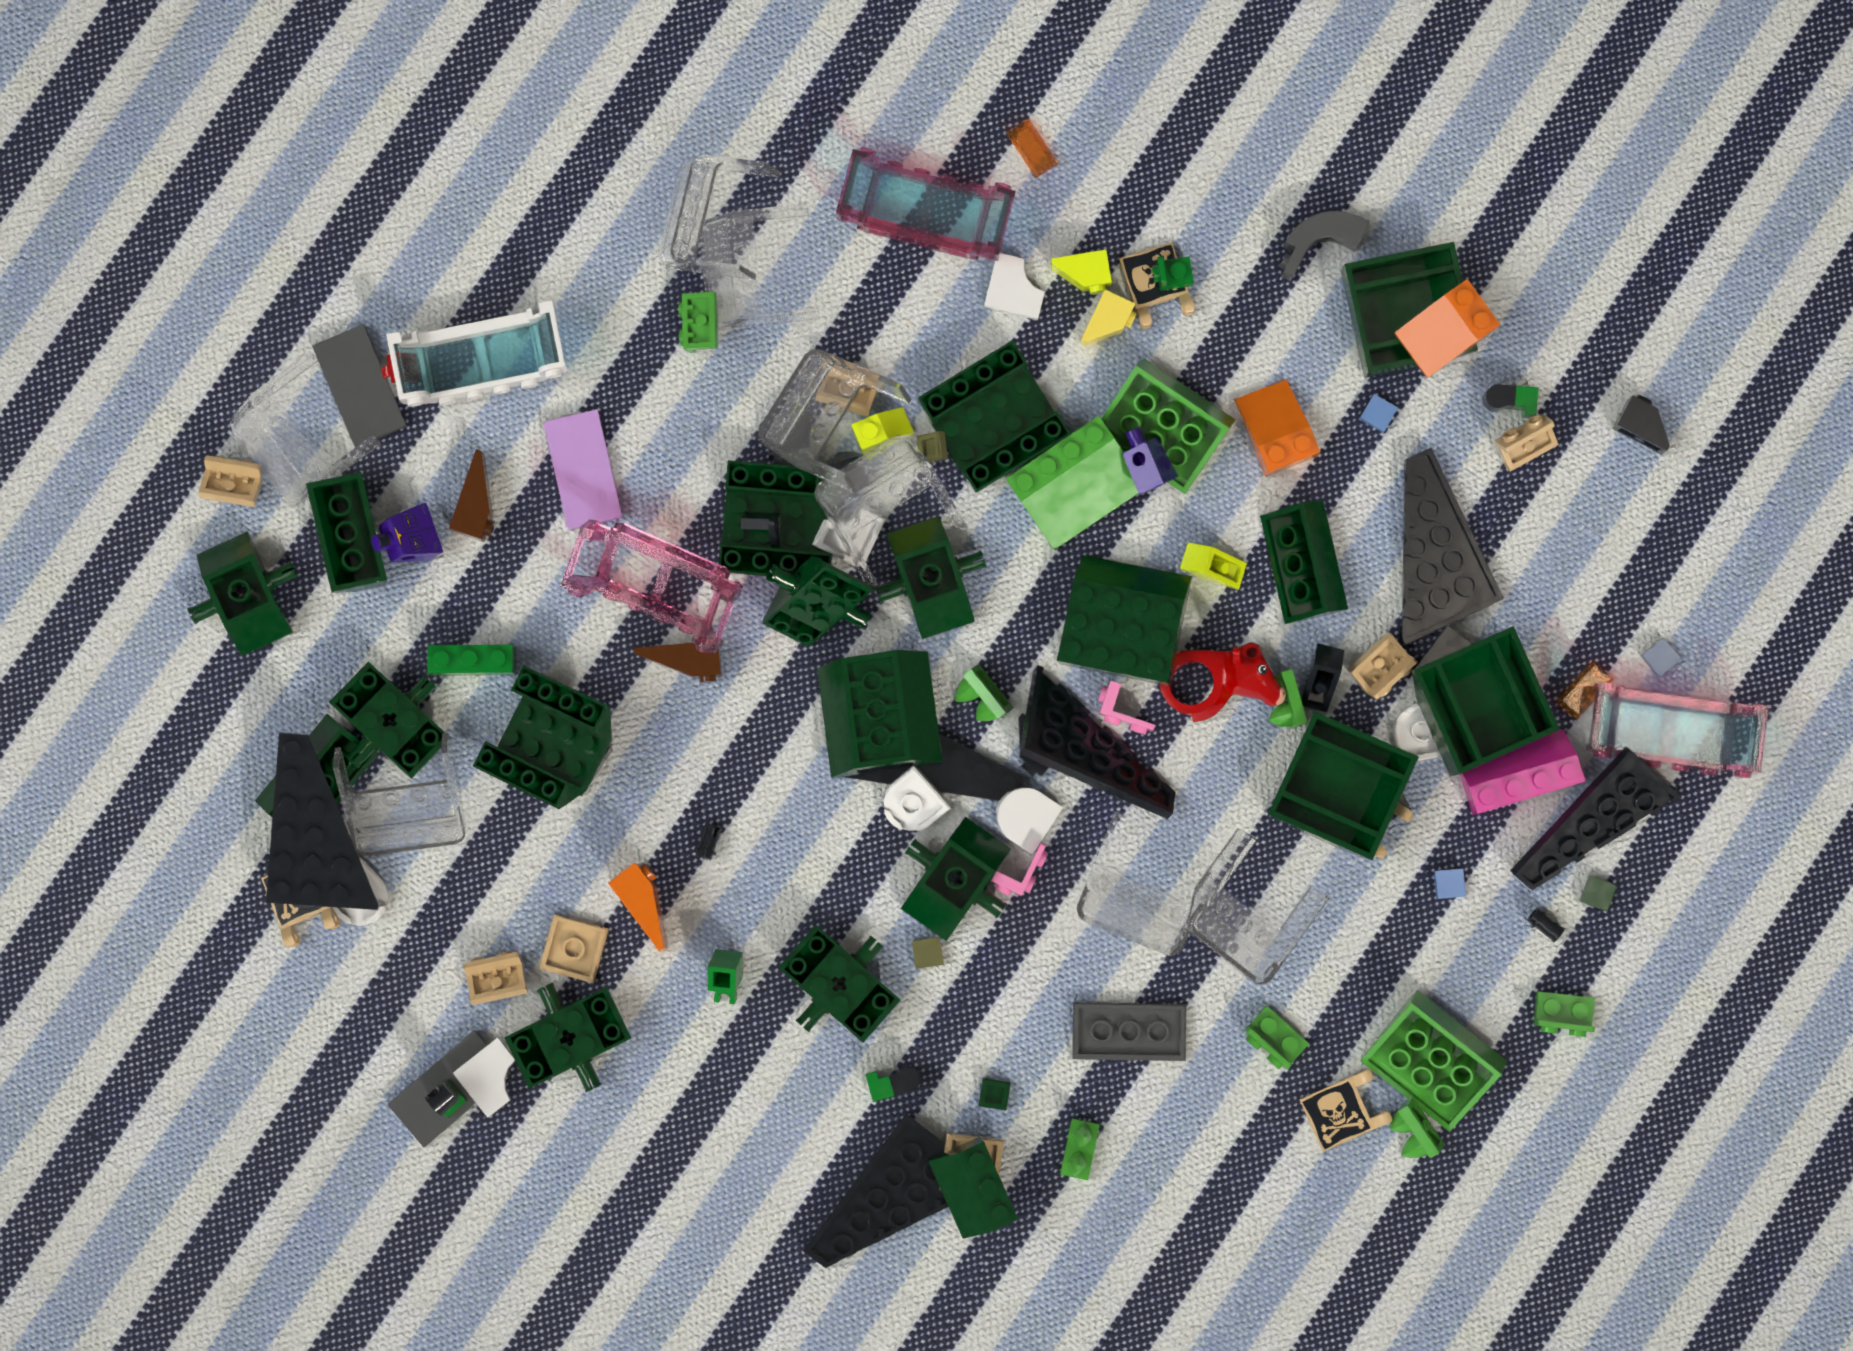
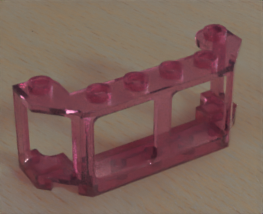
(671, 556)

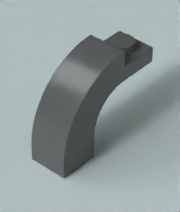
(1328, 226)

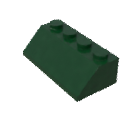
(346, 533)
(1304, 561)
(325, 738)

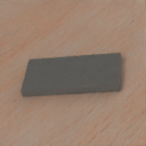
(358, 385)
(1129, 1031)
(411, 1104)

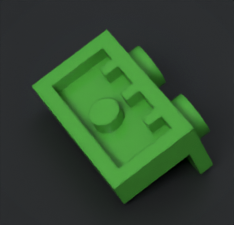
(698, 321)
(1564, 1012)
(1275, 1037)

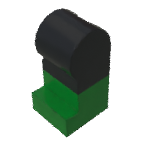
(1513, 398)
(901, 1082)
(445, 1098)

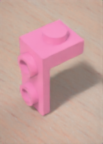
(1108, 698)
(1007, 885)

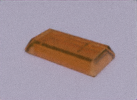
(1032, 148)
(1580, 693)

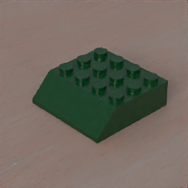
(1388, 294)
(1124, 620)
(1482, 702)
(1342, 786)

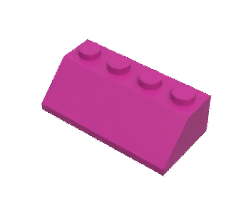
(1523, 773)

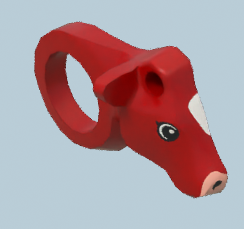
(1234, 672)

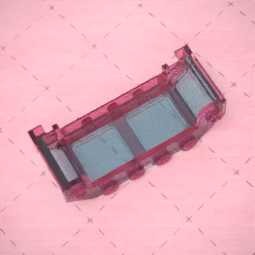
(924, 207)
(1678, 730)

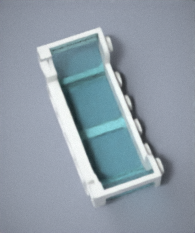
(477, 357)

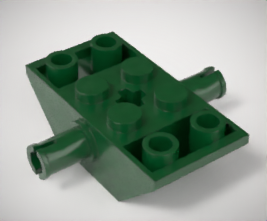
(814, 600)
(938, 604)
(259, 615)
(371, 700)
(943, 905)
(816, 964)
(541, 1047)

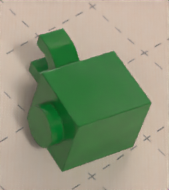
(725, 974)

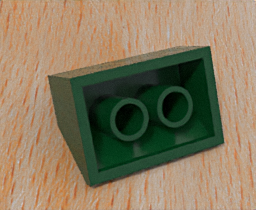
(973, 1189)

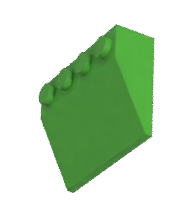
(1173, 414)
(1074, 483)
(1434, 1061)

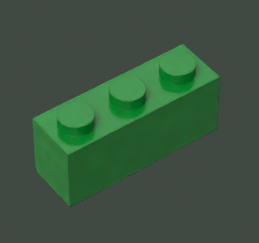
(471, 660)

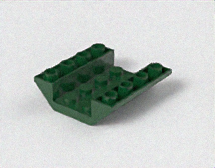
(993, 417)
(770, 490)
(879, 711)
(550, 741)

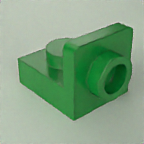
(1173, 273)

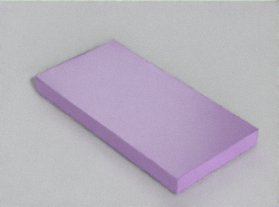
(582, 469)

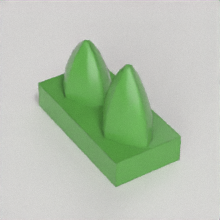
(978, 684)
(1291, 711)
(1424, 1138)
(1079, 1149)

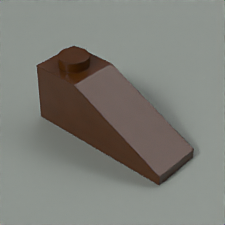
(474, 507)
(685, 660)

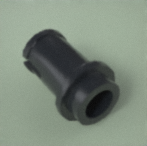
(708, 841)
(1545, 924)

